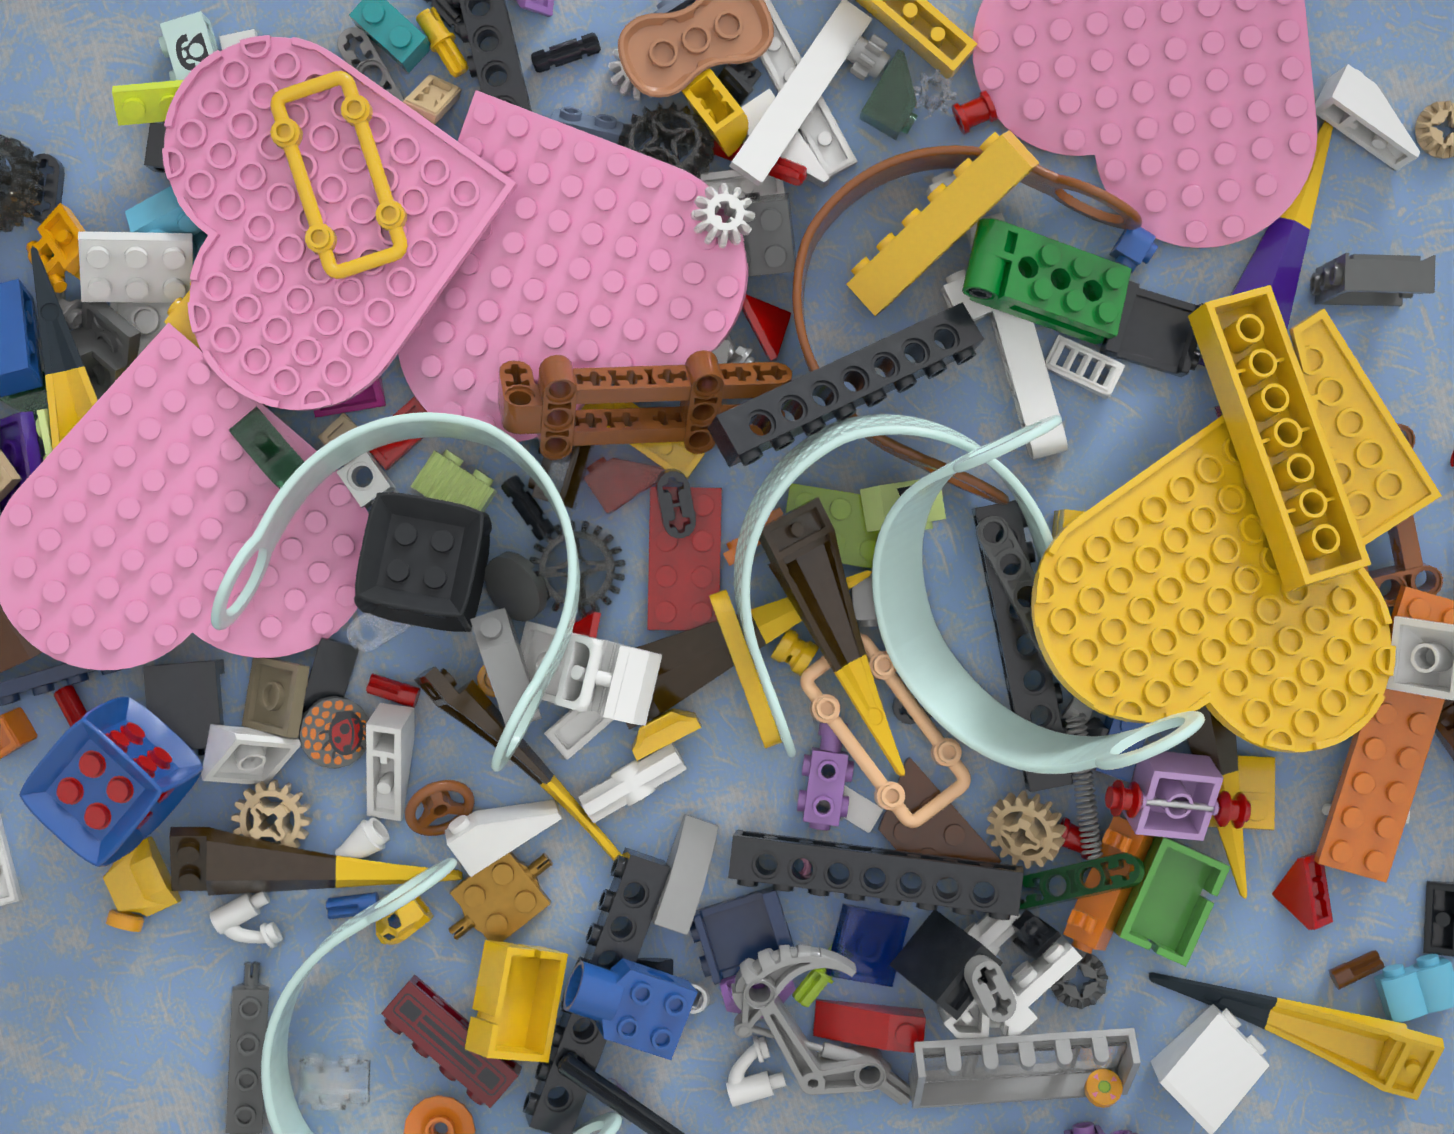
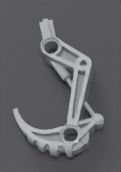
(832, 1067)

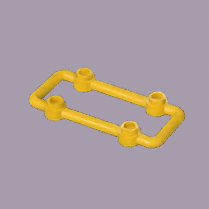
(289, 135)

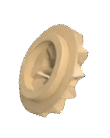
(1431, 138)

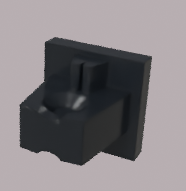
(739, 80)
(1034, 934)

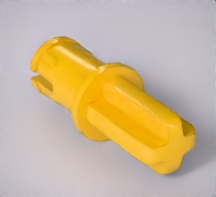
(442, 41)

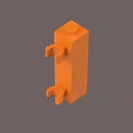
(1096, 916)

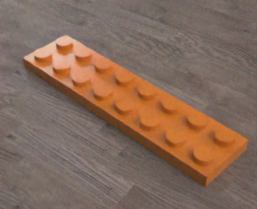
(1383, 766)

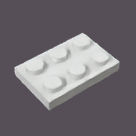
(134, 266)

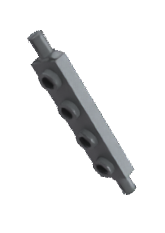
(247, 1038)

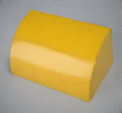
(717, 110)

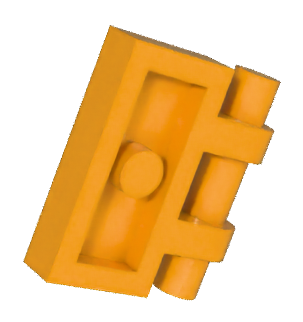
(59, 238)

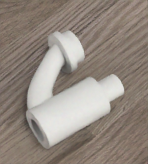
(230, 916)
(756, 1086)

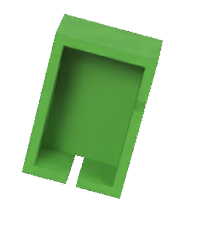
(1169, 901)

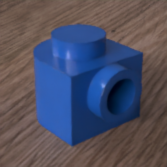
(1134, 247)

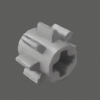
(868, 57)

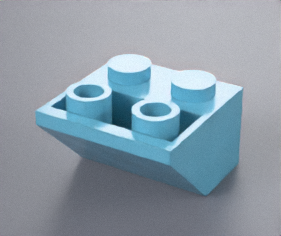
(164, 215)

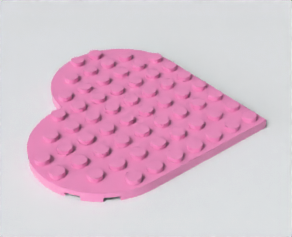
(1185, 103)
(577, 264)
(256, 289)
(142, 513)

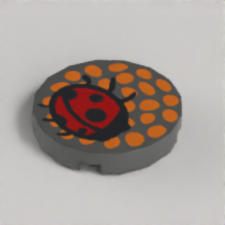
(333, 732)

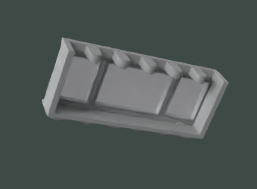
(1018, 1067)

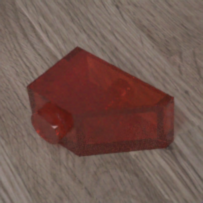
(619, 481)

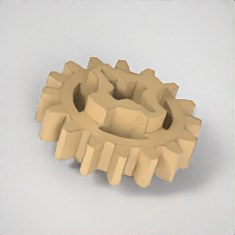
(262, 808)
(1028, 831)

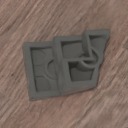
(105, 344)

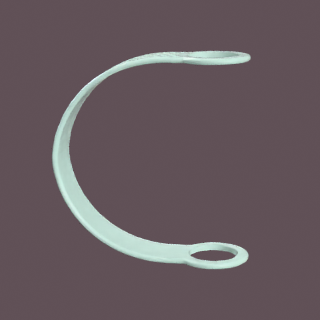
(370, 437)
(795, 464)
(939, 678)
(275, 1078)

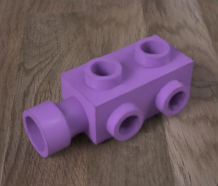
(822, 787)

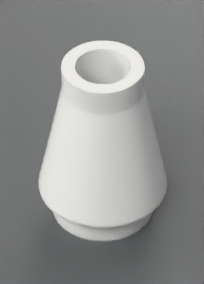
(364, 840)

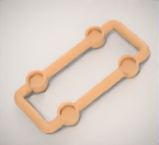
(889, 794)

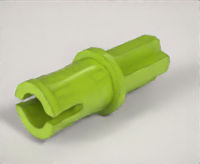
(812, 986)

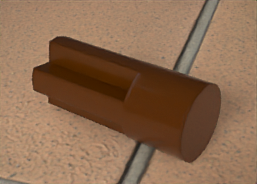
(1356, 969)

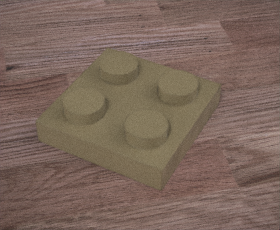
(275, 696)

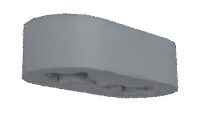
(996, 985)

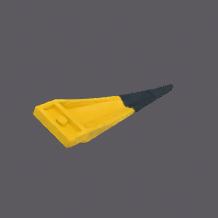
(67, 381)
(1363, 1045)

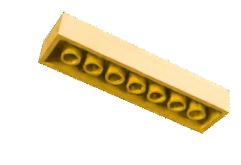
(1278, 438)

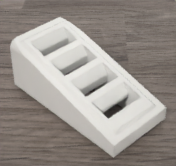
(1104, 390)

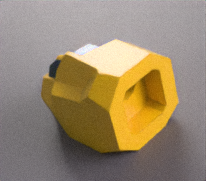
(403, 922)

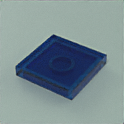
(870, 941)

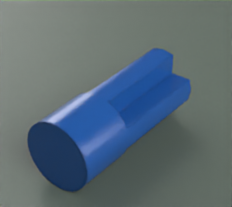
(349, 905)

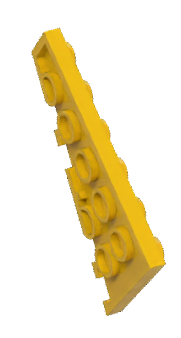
(1368, 448)

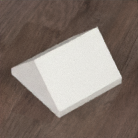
(245, 755)

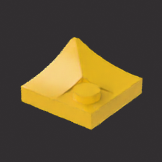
(1258, 786)

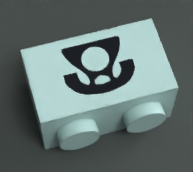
(187, 43)

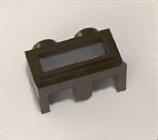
(565, 474)

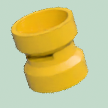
(794, 651)

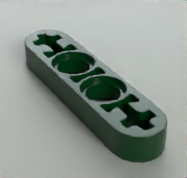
(1075, 886)

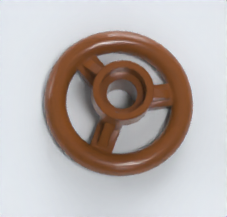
(437, 804)

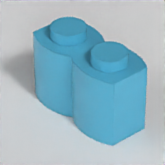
(1417, 988)

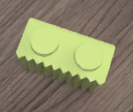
(447, 481)

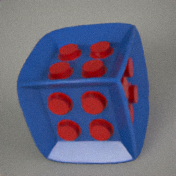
(111, 780)

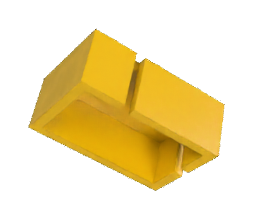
(516, 1001)

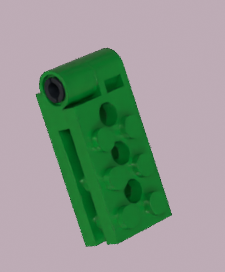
(1045, 281)

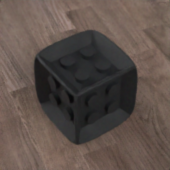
(423, 561)

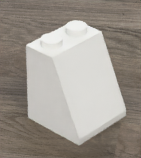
(1210, 1067)

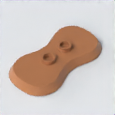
(671, 49)

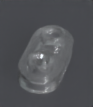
(383, 631)

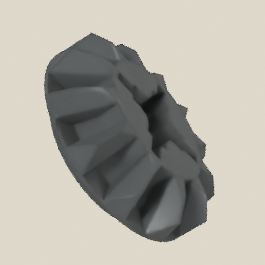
(1092, 990)

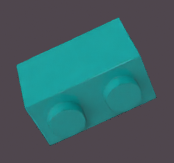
(391, 32)

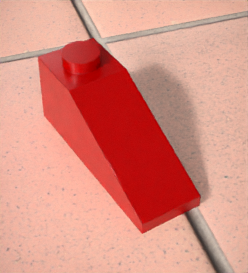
(869, 1024)

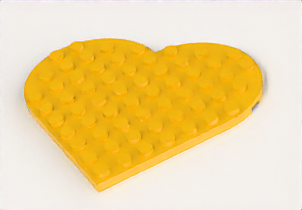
(1179, 606)

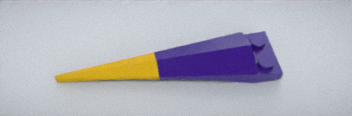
(1283, 245)

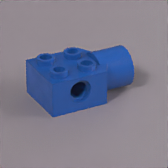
(632, 1004)

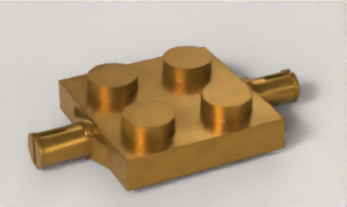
(500, 897)

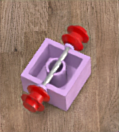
(1176, 797)

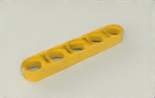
(745, 668)

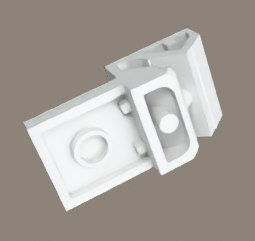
(595, 674)
(1027, 985)

